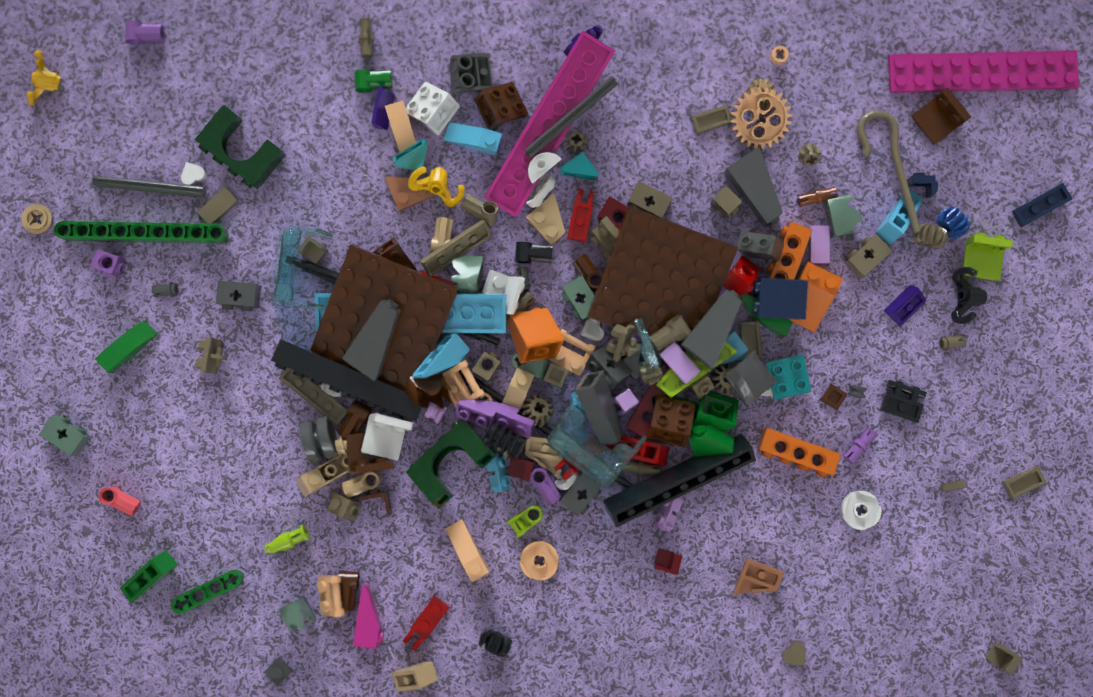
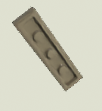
(456, 248)
(315, 396)

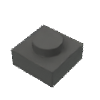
(278, 671)

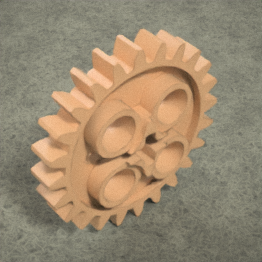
(769, 132)

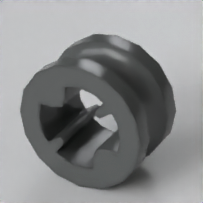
(857, 391)

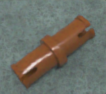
(817, 196)

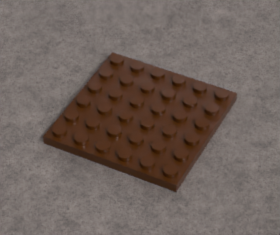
(660, 274)
(357, 292)

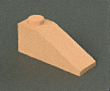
(467, 551)

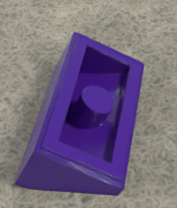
(380, 118)
(905, 305)

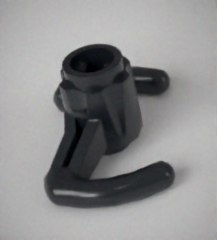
(967, 296)

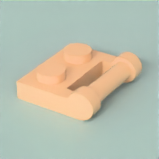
(571, 360)
(458, 386)
(330, 595)

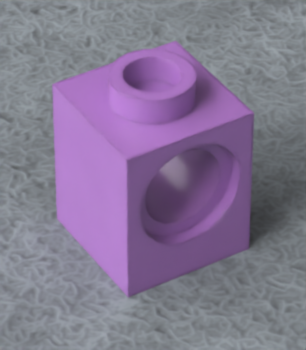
(101, 259)

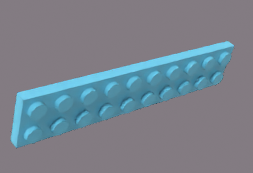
(468, 314)

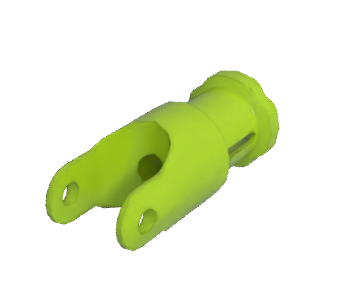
(288, 540)

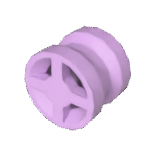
(435, 413)

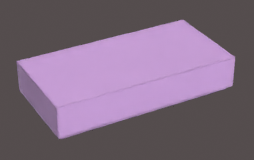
(819, 245)
(679, 363)

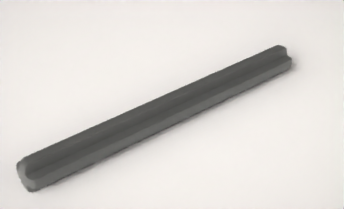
(571, 116)
(149, 186)

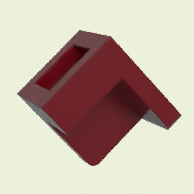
(520, 469)
(667, 561)

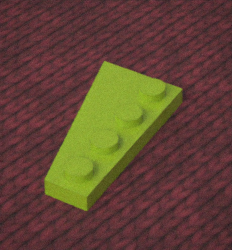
(672, 384)

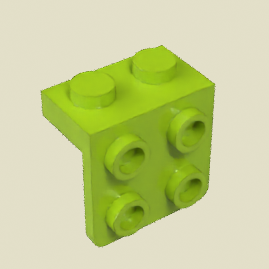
(985, 255)

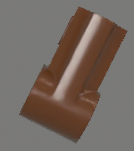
(587, 270)
(356, 418)
(348, 587)

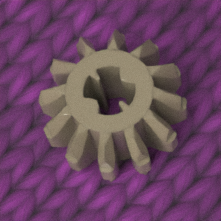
(931, 236)
(720, 376)
(540, 404)

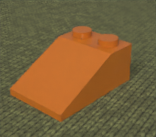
(821, 292)

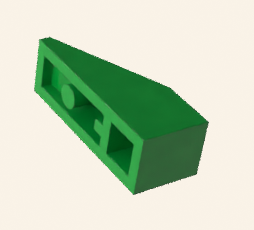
(149, 575)

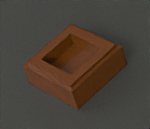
(833, 396)

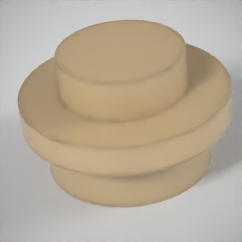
(341, 446)

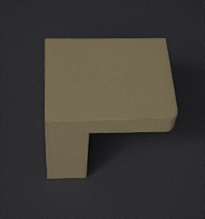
(312, 250)
(556, 375)
(1003, 658)

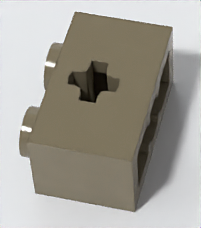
(643, 193)
(877, 252)

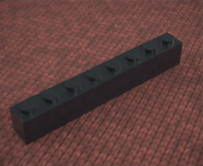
(345, 379)
(676, 482)

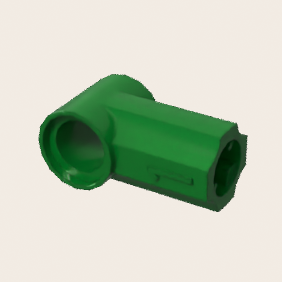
(367, 80)

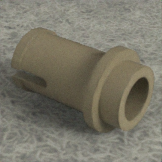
(952, 342)

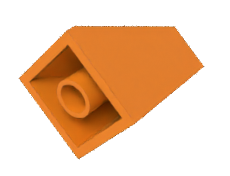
(535, 335)

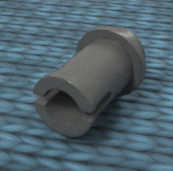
(523, 272)
(165, 290)

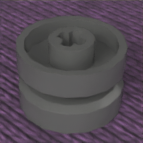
(318, 439)

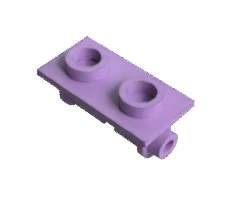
(664, 519)

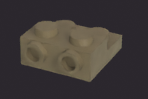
(604, 236)

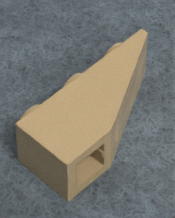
(323, 475)

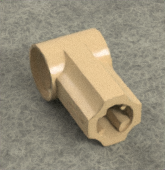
(442, 233)
(361, 484)

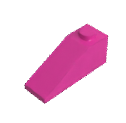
(368, 624)

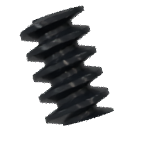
(505, 441)

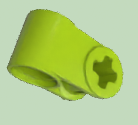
(524, 520)

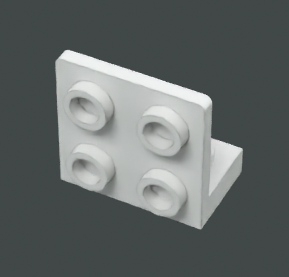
(432, 107)
(502, 284)
(384, 436)

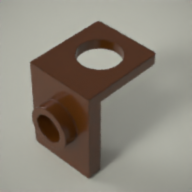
(376, 493)

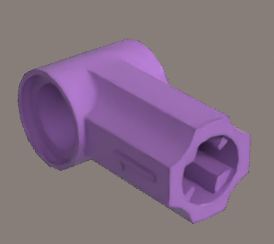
(138, 33)
(546, 486)

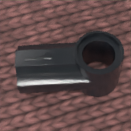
(532, 253)

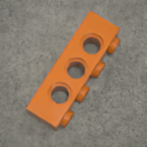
(800, 236)
(828, 458)

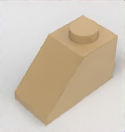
(518, 388)
(415, 676)

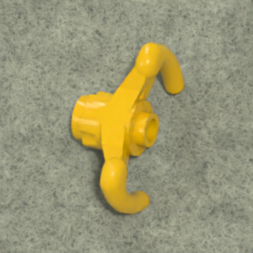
(42, 79)
(436, 184)

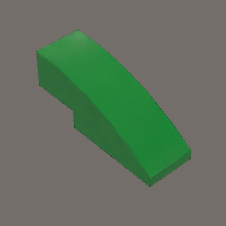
(776, 325)
(126, 347)

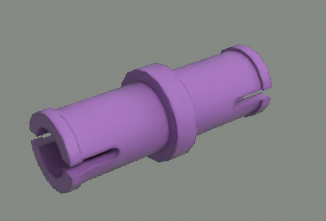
(860, 445)

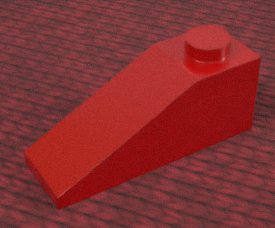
(647, 451)

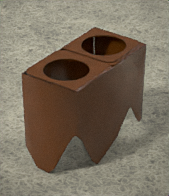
(429, 391)

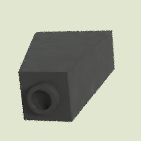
(755, 186)
(710, 334)
(373, 341)
(599, 407)

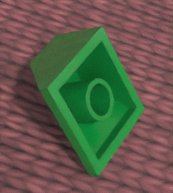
(716, 411)

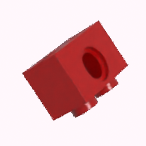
(742, 276)

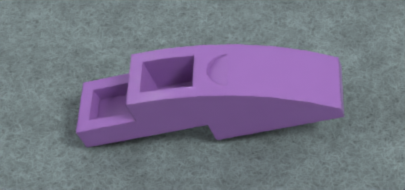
(488, 412)

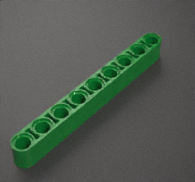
(132, 232)

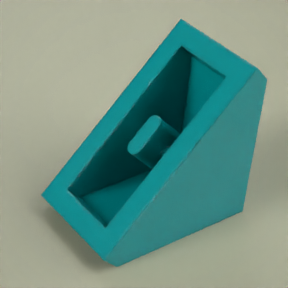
(412, 157)
(579, 168)

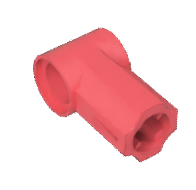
(121, 500)

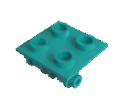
(790, 377)

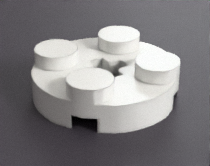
(870, 505)

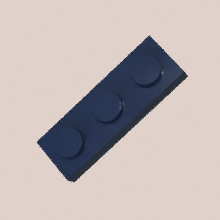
(1041, 205)

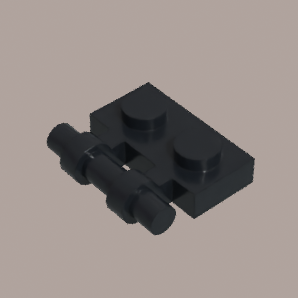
(902, 407)

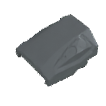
(470, 72)
(750, 378)

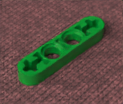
(207, 591)

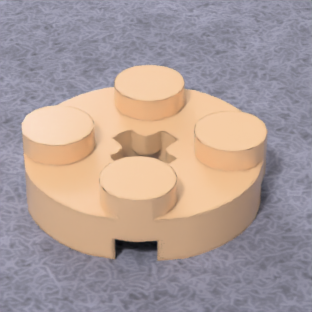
(537, 571)

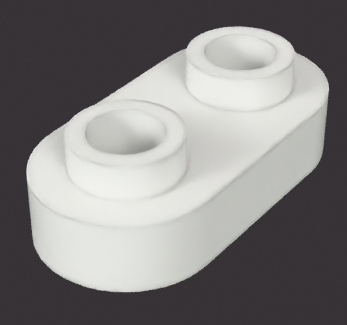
(542, 188)

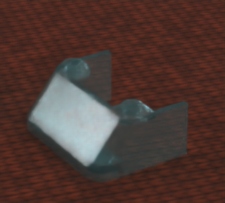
(285, 267)
(585, 451)

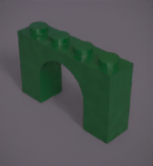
(214, 140)
(426, 469)

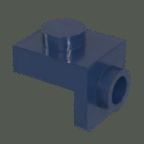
(921, 180)

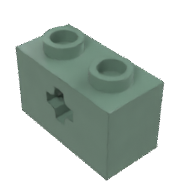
(570, 294)
(55, 433)

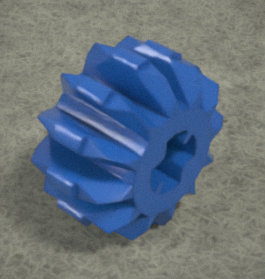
(954, 222)

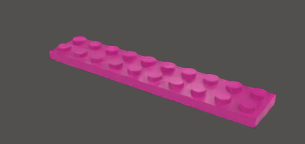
(983, 71)
(570, 87)

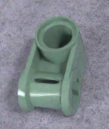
(536, 368)

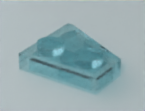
(646, 345)

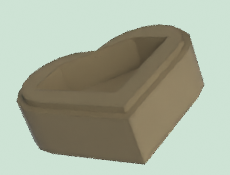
(953, 486)
(794, 654)

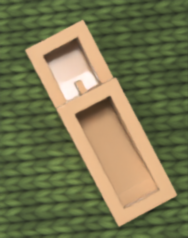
(400, 125)

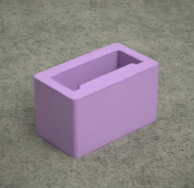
(625, 402)

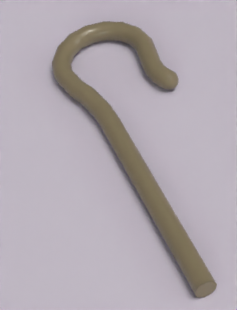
(896, 159)

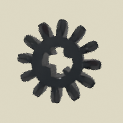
(495, 642)

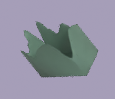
(843, 216)
(468, 273)
(293, 616)

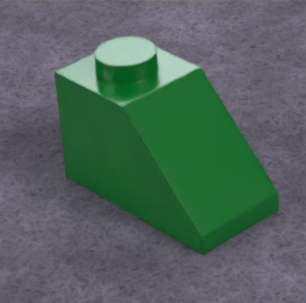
(710, 441)

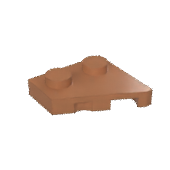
(403, 195)
(757, 578)

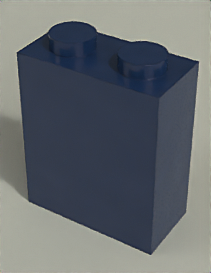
(780, 298)

